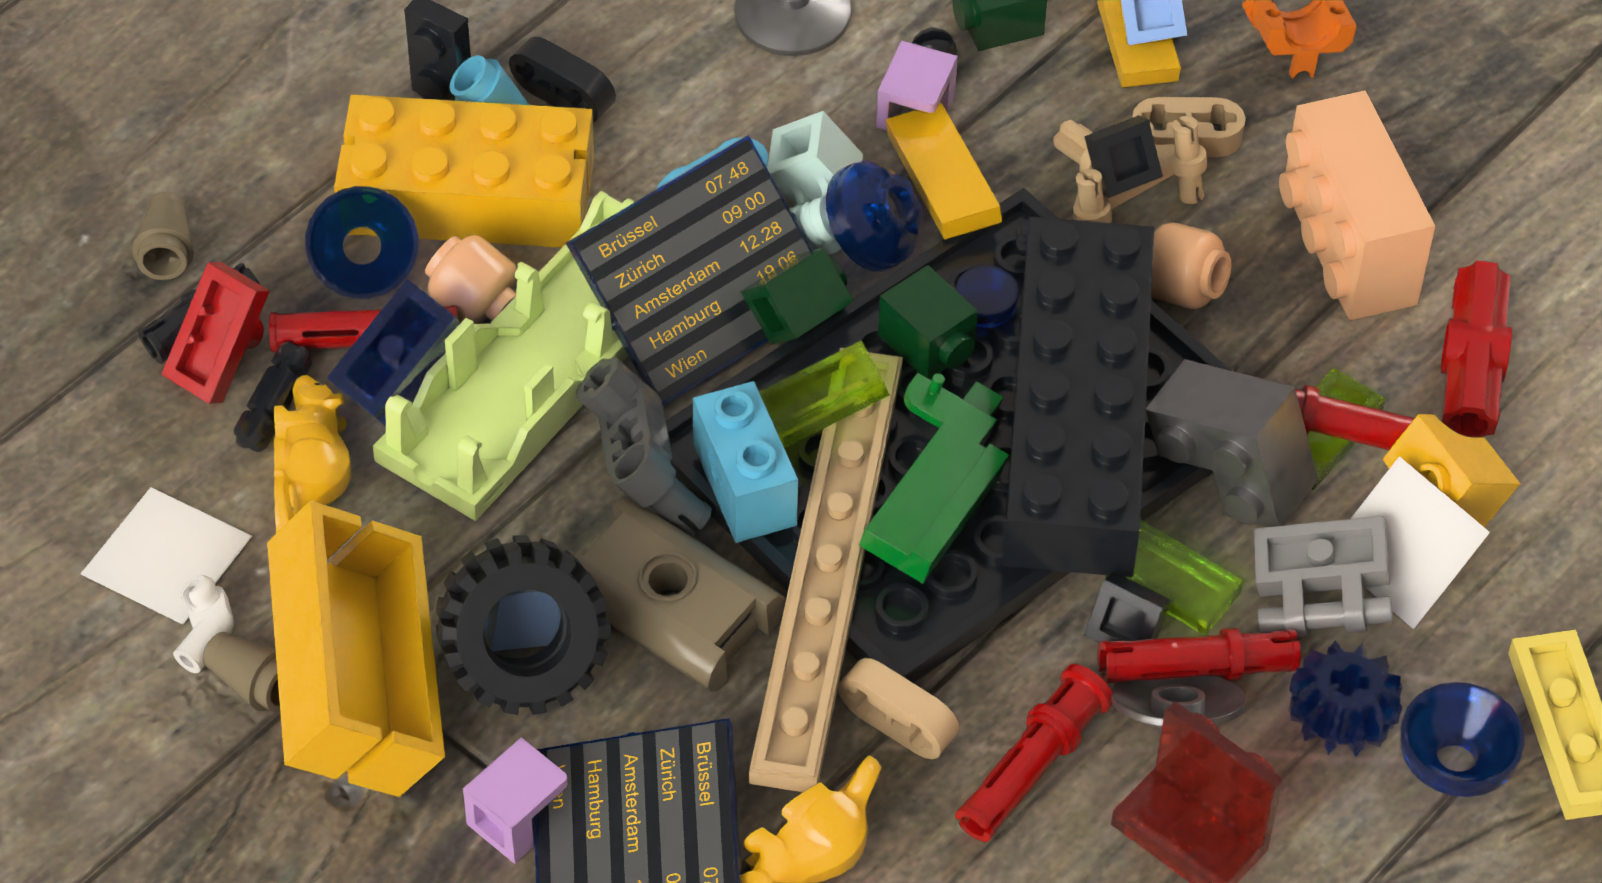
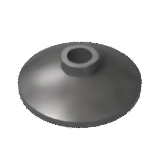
(792, 25)
(1206, 695)

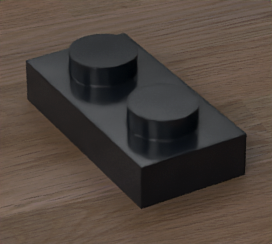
(436, 47)

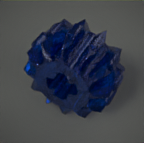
(1345, 698)

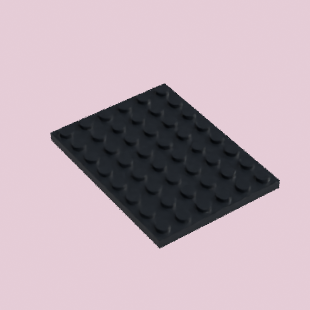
(969, 590)

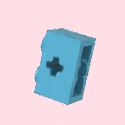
(745, 462)

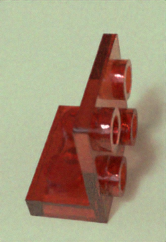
(1203, 804)

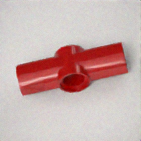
(1476, 349)

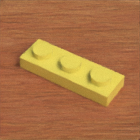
(1564, 716)

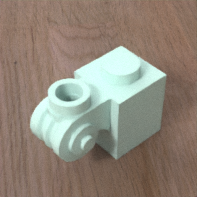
(802, 164)

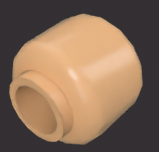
(1188, 266)
(472, 278)

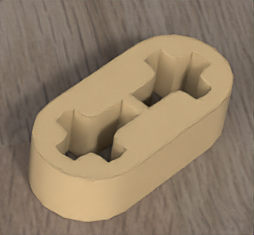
(1206, 111)
(898, 708)

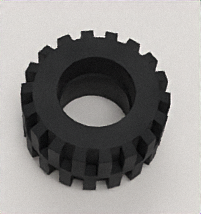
(531, 679)

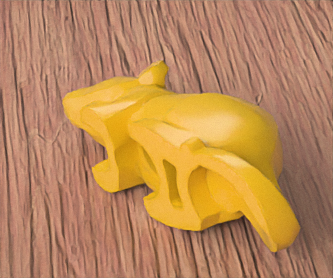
(308, 450)
(821, 836)

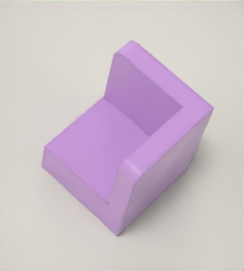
(917, 80)
(509, 795)

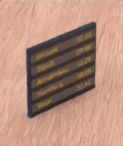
(678, 265)
(643, 809)

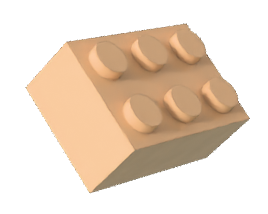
(1356, 206)

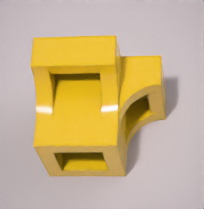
(1457, 465)

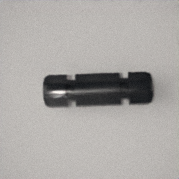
(274, 389)

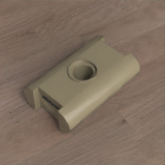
(690, 630)

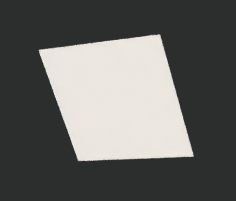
(1425, 536)
(161, 550)

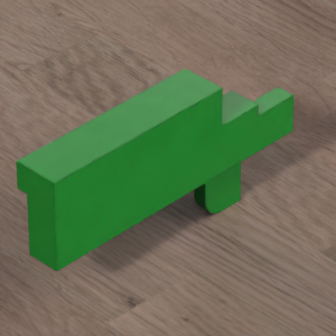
(943, 482)

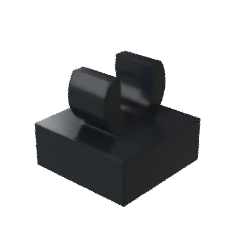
(1124, 155)
(1126, 611)

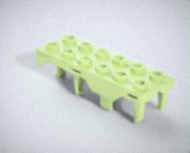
(502, 385)

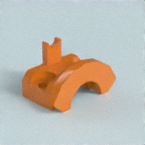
(1304, 33)

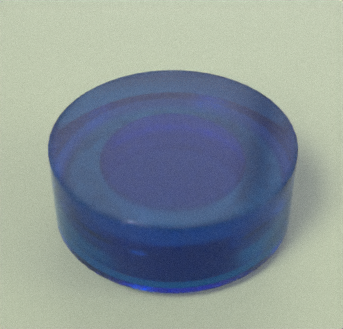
(991, 293)

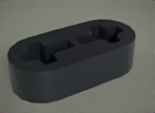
(561, 77)

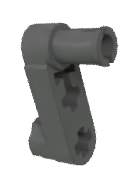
(638, 443)

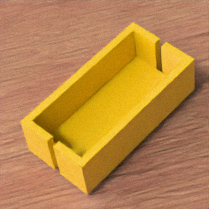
(473, 166)
(354, 650)

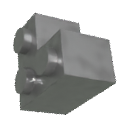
(1243, 432)

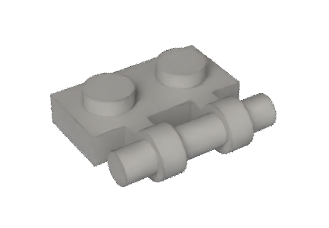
(1323, 558)

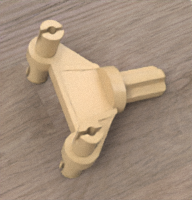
(1183, 159)

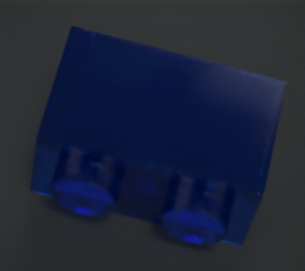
(394, 351)

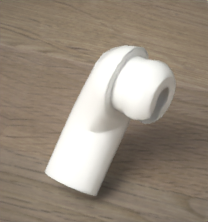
(208, 614)

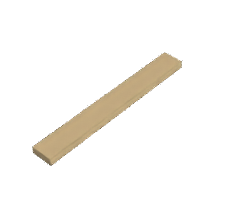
(823, 594)

